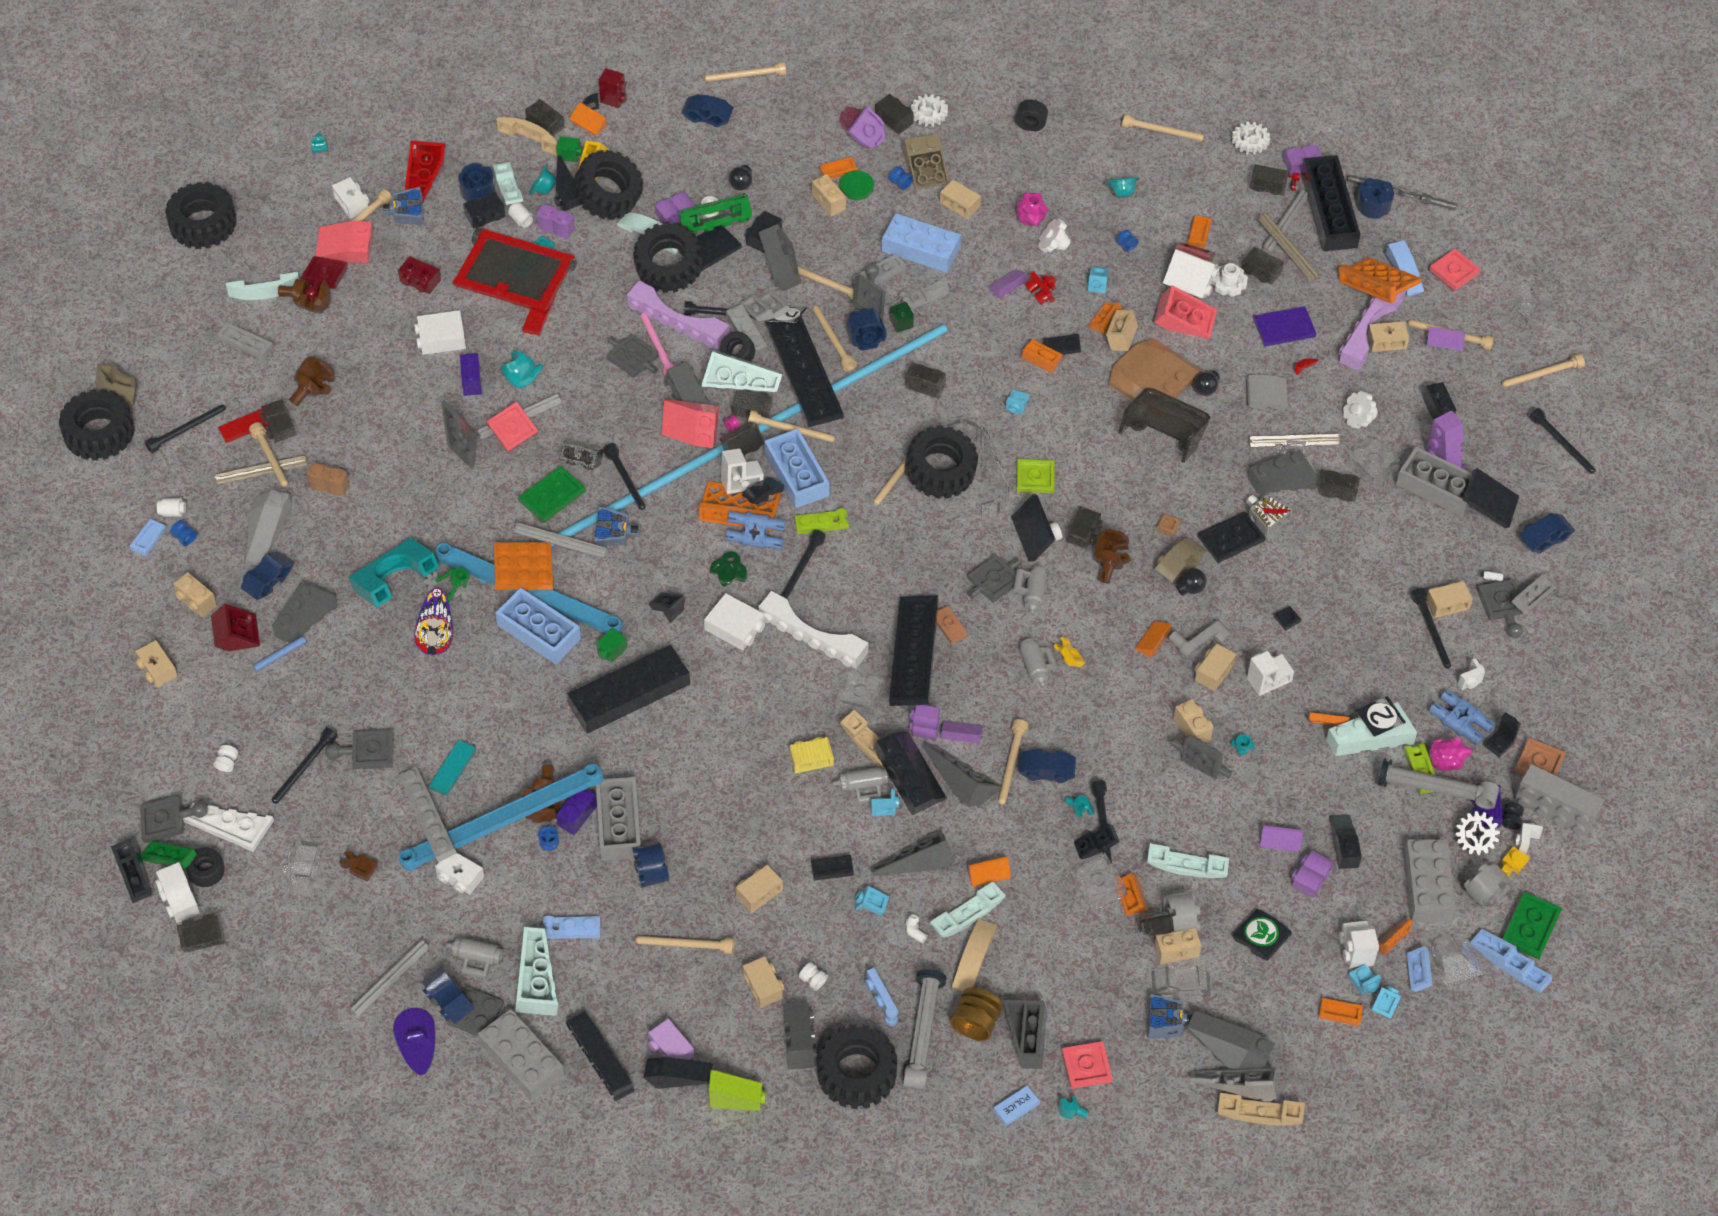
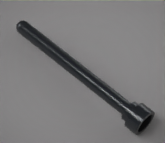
(691, 308)
(1538, 416)
(154, 444)
(612, 452)
(816, 539)
(1420, 597)
(327, 736)
(1099, 790)

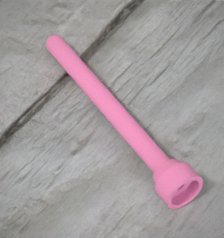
(649, 327)

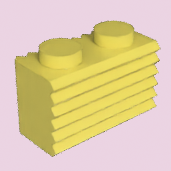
(811, 754)

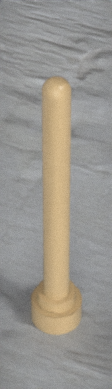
(777, 68)
(1129, 121)
(383, 197)
(835, 285)
(1485, 342)
(847, 361)
(1577, 361)
(756, 418)
(258, 432)
(891, 482)
(1019, 729)
(725, 945)

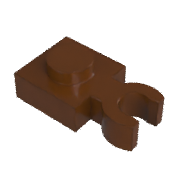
(360, 867)

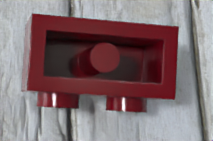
(612, 88)
(419, 275)

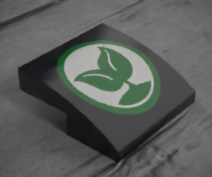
(1262, 934)

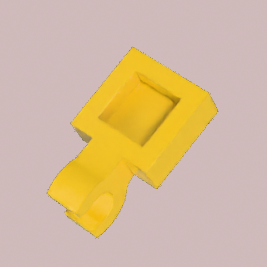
(1070, 654)
(1514, 861)

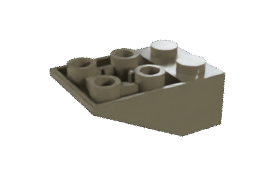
(925, 161)

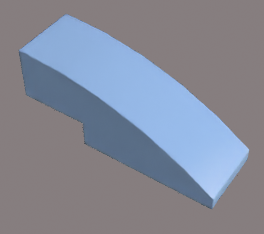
(1402, 259)

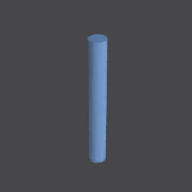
(280, 653)

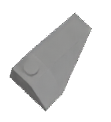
(265, 523)
(1250, 1082)

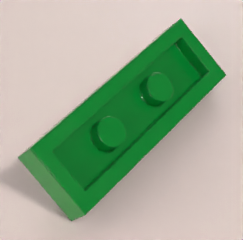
(168, 854)

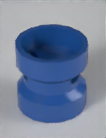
(900, 178)
(183, 532)

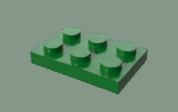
(552, 494)
(1532, 925)

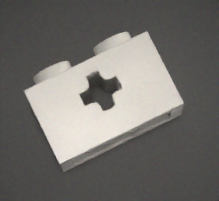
(350, 197)
(460, 873)

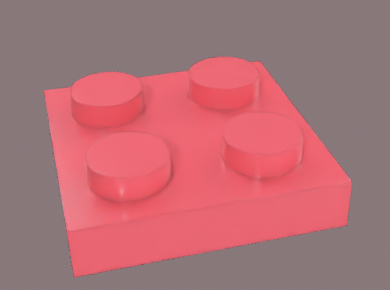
(1455, 269)
(512, 427)
(1087, 1065)

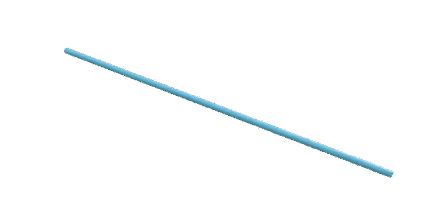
(785, 414)

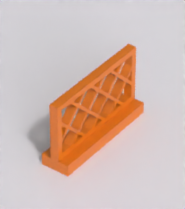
(1375, 282)
(719, 512)

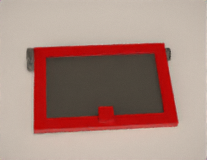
(513, 270)

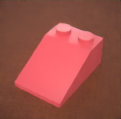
(346, 241)
(1184, 313)
(690, 422)

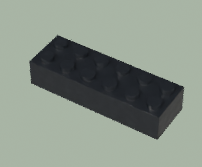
(1330, 203)
(628, 689)

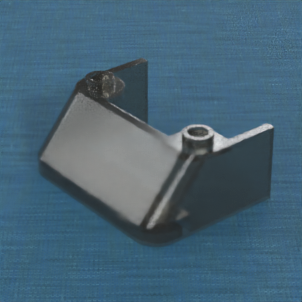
(1167, 416)

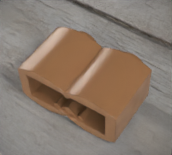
(328, 479)

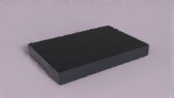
(716, 245)
(1491, 498)
(1033, 528)
(1231, 537)

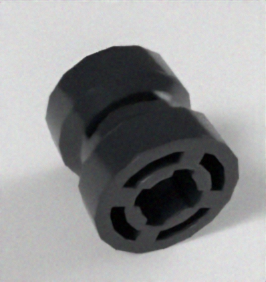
(1512, 817)

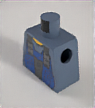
(406, 207)
(613, 528)
(1166, 1017)

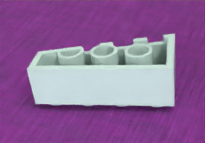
(737, 373)
(1356, 737)
(535, 976)

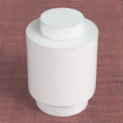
(520, 214)
(171, 507)

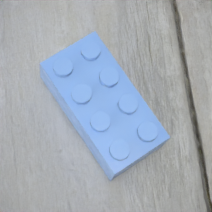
(921, 242)
(796, 468)
(538, 626)

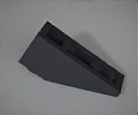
(564, 187)
(1345, 842)
(132, 869)
(675, 1072)

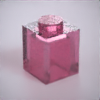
(848, 117)

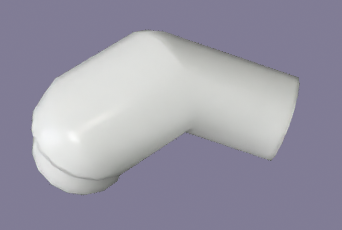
(912, 928)

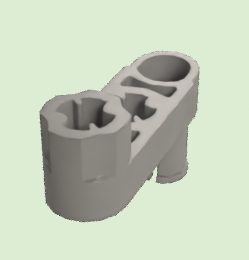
(1189, 649)

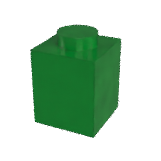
(569, 149)
(611, 645)

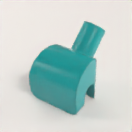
(319, 144)
(1080, 804)
(1071, 1108)

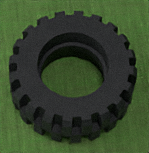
(615, 168)
(203, 231)
(665, 237)
(100, 442)
(936, 481)
(861, 1042)

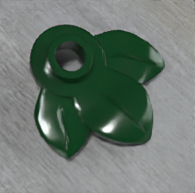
(729, 571)

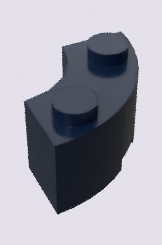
(707, 109)
(1546, 532)
(263, 577)
(1047, 766)
(447, 995)

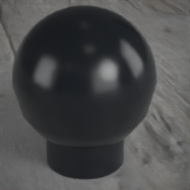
(740, 177)
(1206, 382)
(1191, 582)

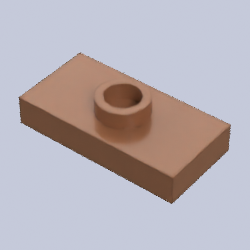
(950, 625)

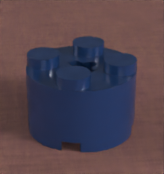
(476, 181)
(1375, 198)
(866, 329)
(650, 864)

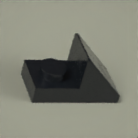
(670, 604)

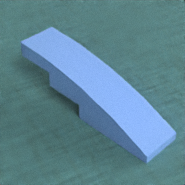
(1512, 962)

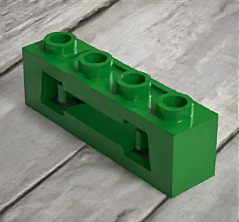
(742, 208)

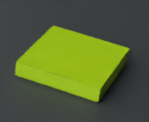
(1035, 476)

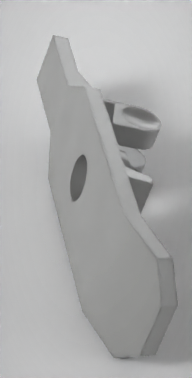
(924, 296)

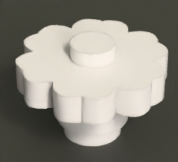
(1054, 237)
(1230, 280)
(1360, 410)

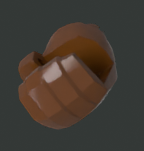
(301, 300)
(310, 378)
(1106, 555)
(548, 813)

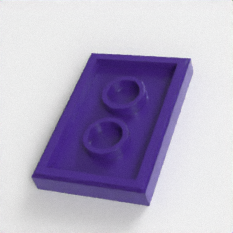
(1284, 326)

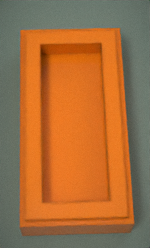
(838, 168)
(1199, 231)
(1327, 719)
(1340, 1011)

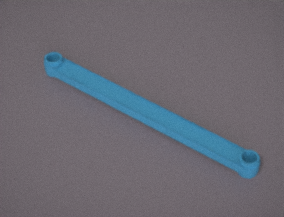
(559, 602)
(507, 814)

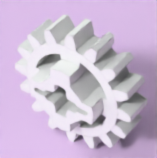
(929, 110)
(1250, 138)
(1476, 822)

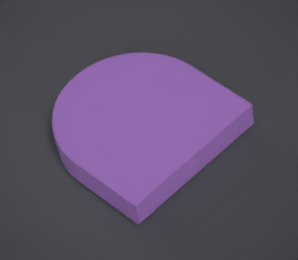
(867, 129)

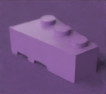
(1446, 439)

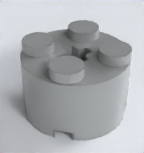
(1488, 885)
(1183, 910)

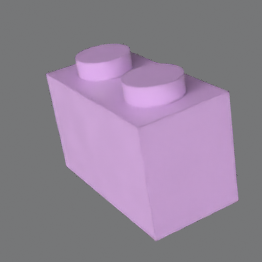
(670, 1042)

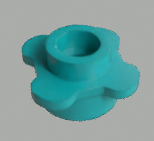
(1243, 739)

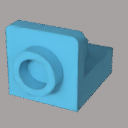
(1098, 279)
(1017, 402)
(885, 806)
(871, 900)
(1364, 979)
(1387, 1002)

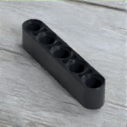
(600, 1055)

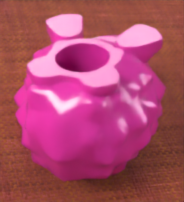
(1031, 209)
(1449, 754)

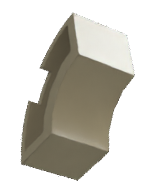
(111, 379)
(1181, 557)

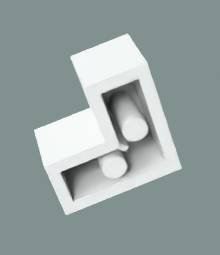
(737, 473)
(1269, 672)
(176, 891)
(1359, 944)

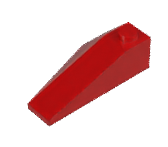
(423, 165)

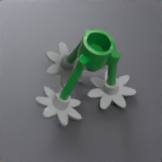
(460, 584)

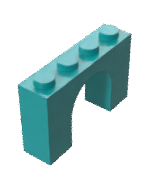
(408, 555)

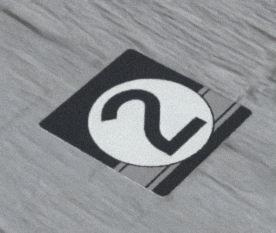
(790, 316)
(1380, 716)

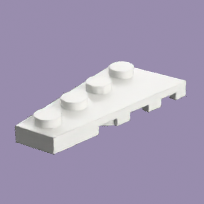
(232, 826)

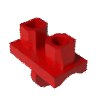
(1045, 285)

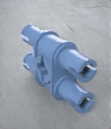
(748, 537)
(1462, 725)

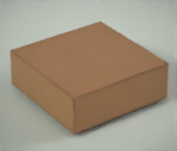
(1168, 525)

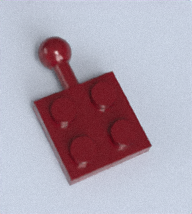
(323, 269)

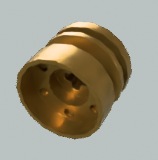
(976, 1014)

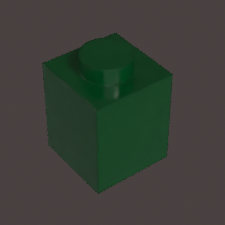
(901, 317)

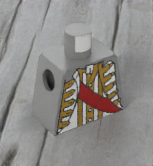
(1268, 513)

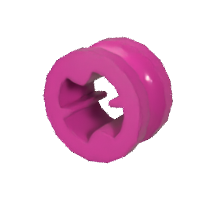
(731, 423)

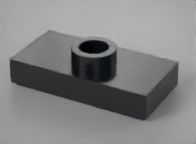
(1064, 344)
(832, 867)

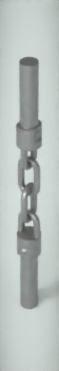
(1425, 198)

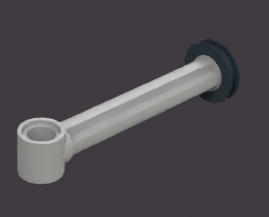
(1484, 795)
(916, 1071)

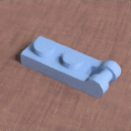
(572, 927)
(881, 997)

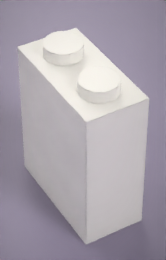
(1191, 273)
(440, 332)
(734, 622)

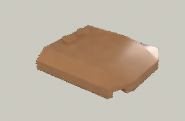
(1152, 366)

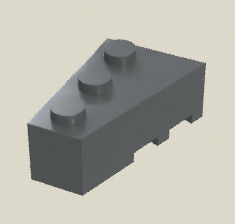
(780, 257)
(684, 385)
(1283, 473)
(302, 612)
(1028, 1029)
(799, 1036)

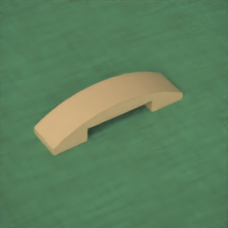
(514, 125)
(863, 737)
(974, 955)
(1261, 1112)

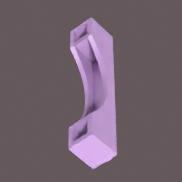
(707, 330)
(1356, 349)

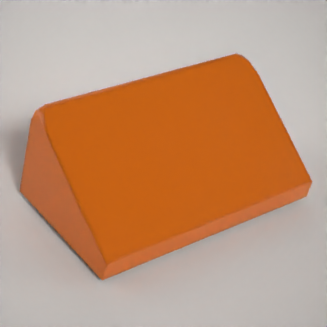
(588, 119)
(1104, 317)
(1041, 356)
(1153, 638)
(989, 871)
(1134, 901)
(1394, 935)

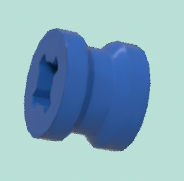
(1127, 240)
(545, 834)

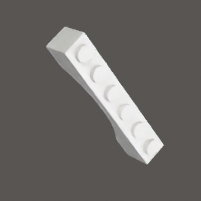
(846, 648)

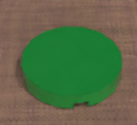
(856, 185)

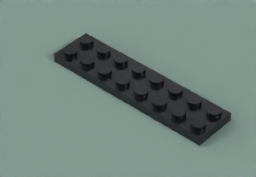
(805, 372)
(914, 651)

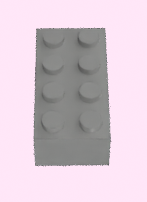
(1435, 480)
(1559, 800)
(618, 818)
(1429, 880)
(521, 1055)

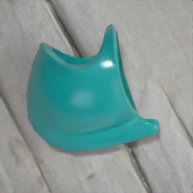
(521, 370)

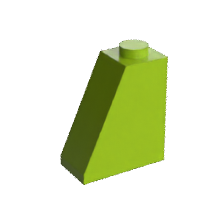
(735, 1092)

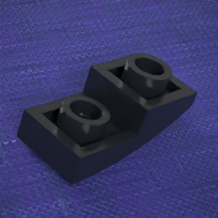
(761, 490)
(1093, 844)

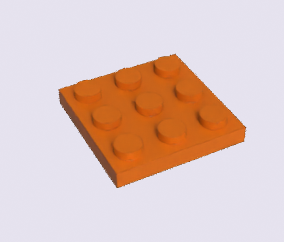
(523, 566)

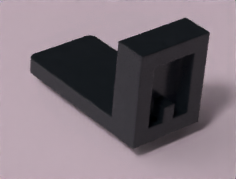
(1505, 735)

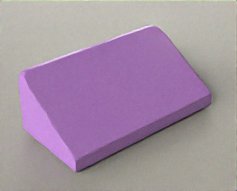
(1008, 283)
(1445, 338)
(961, 732)
(1281, 838)

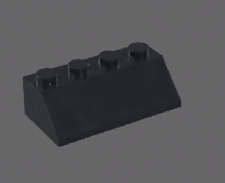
(909, 771)

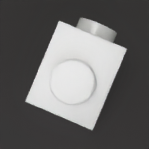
(1473, 677)
(1527, 831)

